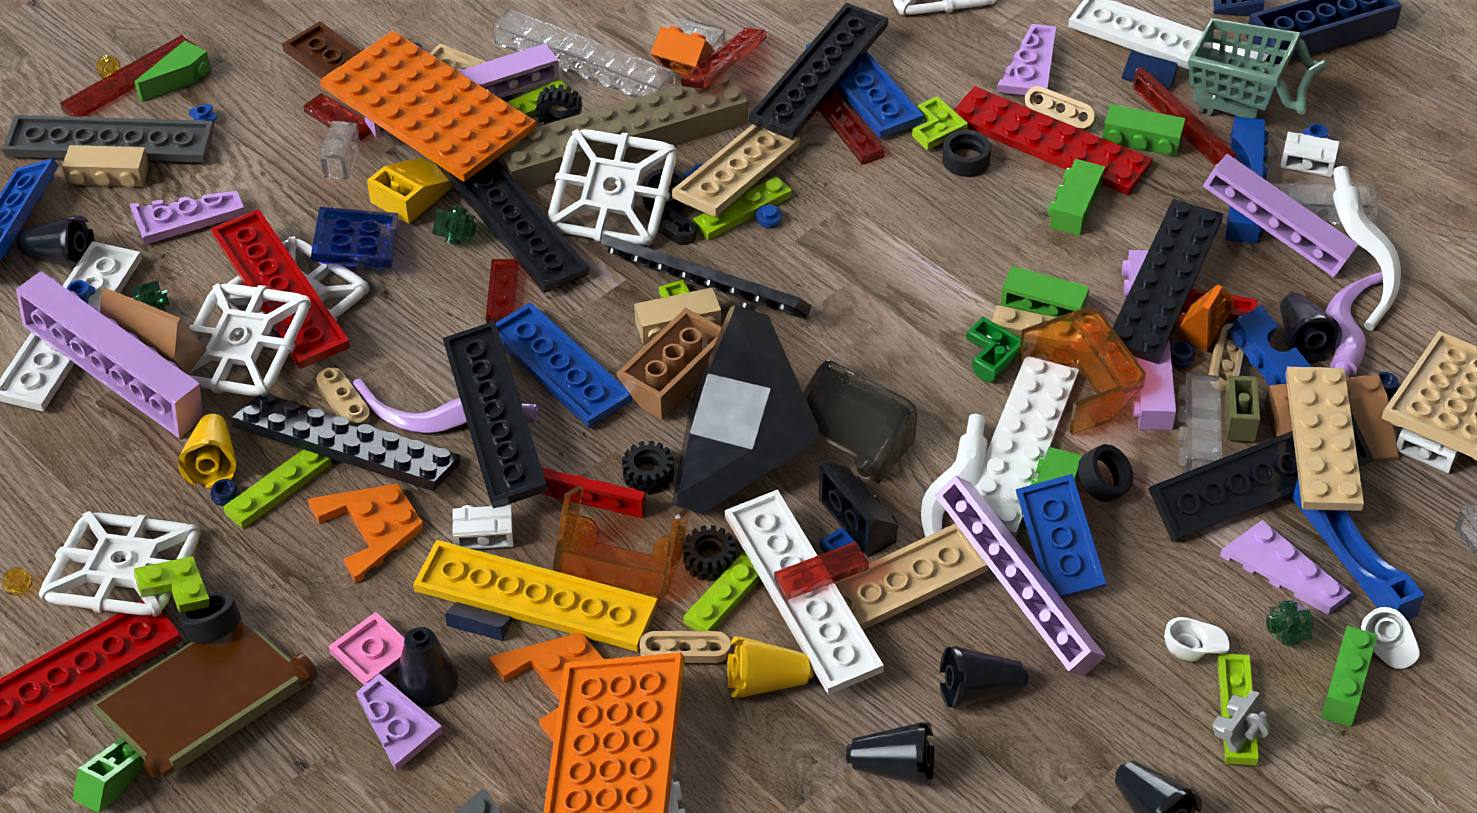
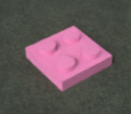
(369, 649)

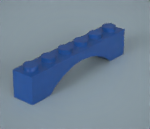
(1248, 143)
(1378, 579)

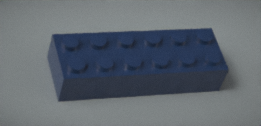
(1327, 22)

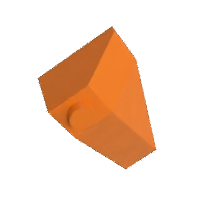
(1205, 318)

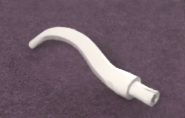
(1370, 237)
(967, 466)

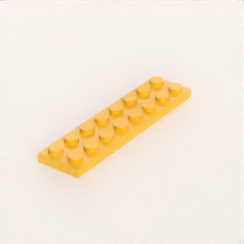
(536, 595)

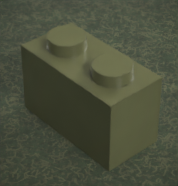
(1241, 408)

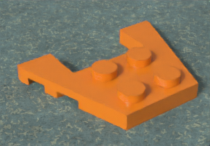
(380, 515)
(548, 662)

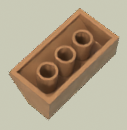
(154, 329)
(670, 363)

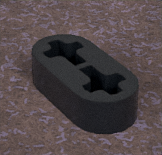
(675, 225)

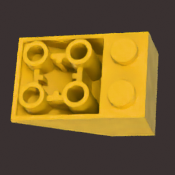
(407, 187)

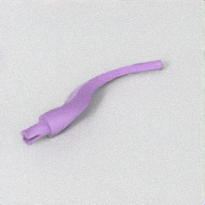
(1353, 341)
(436, 420)

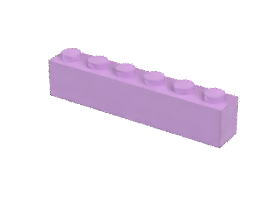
(1280, 215)

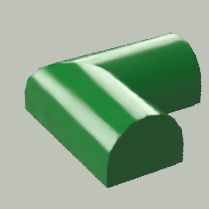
(999, 348)

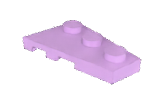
(397, 721)

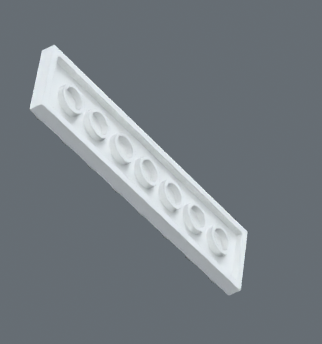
(1141, 31)
(40, 368)
(1024, 435)
(817, 618)

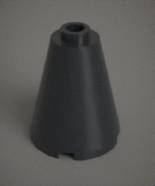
(57, 241)
(1309, 328)
(425, 669)
(978, 676)
(895, 754)
(1153, 792)

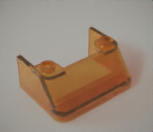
(1099, 353)
(583, 557)

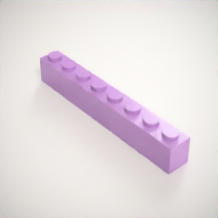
(506, 75)
(1156, 399)
(1020, 576)

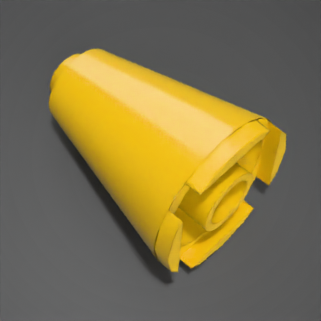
(208, 453)
(765, 667)

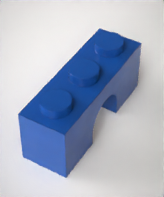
(1252, 335)

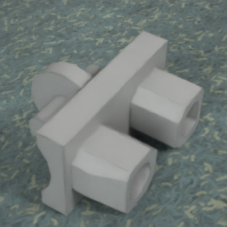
(1246, 721)

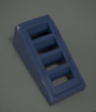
(1238, 7)

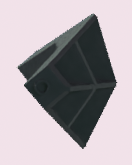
(742, 415)

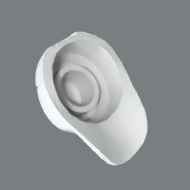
(1193, 639)
(1394, 639)

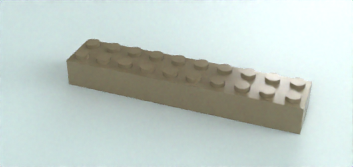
(664, 116)

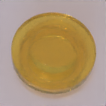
(107, 65)
(16, 581)

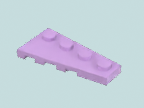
(1031, 63)
(175, 218)
(1277, 559)

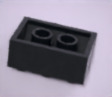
(856, 508)

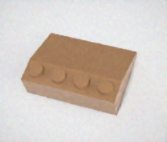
(1366, 403)

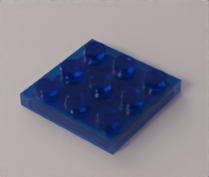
(354, 237)

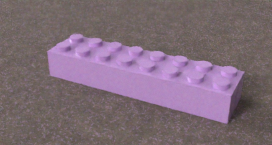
(110, 354)

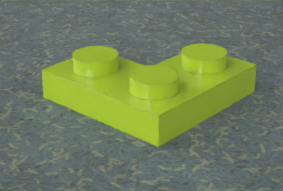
(939, 124)
(174, 576)

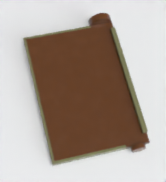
(202, 697)

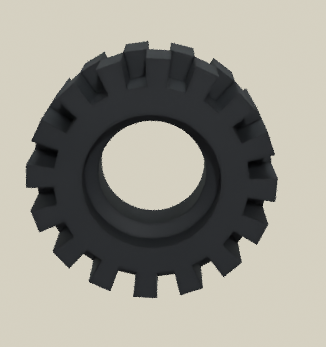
(559, 97)
(648, 455)
(708, 540)

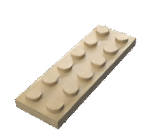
(734, 170)
(1324, 439)
(911, 576)

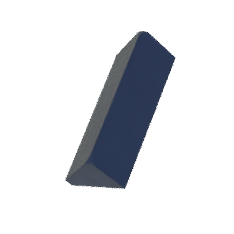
(1161, 69)
(478, 621)

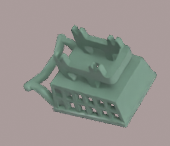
(1222, 71)

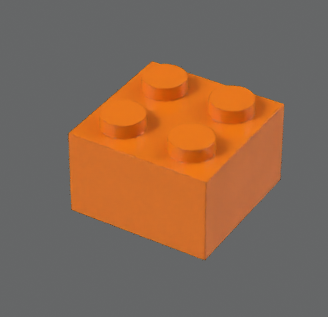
(680, 50)

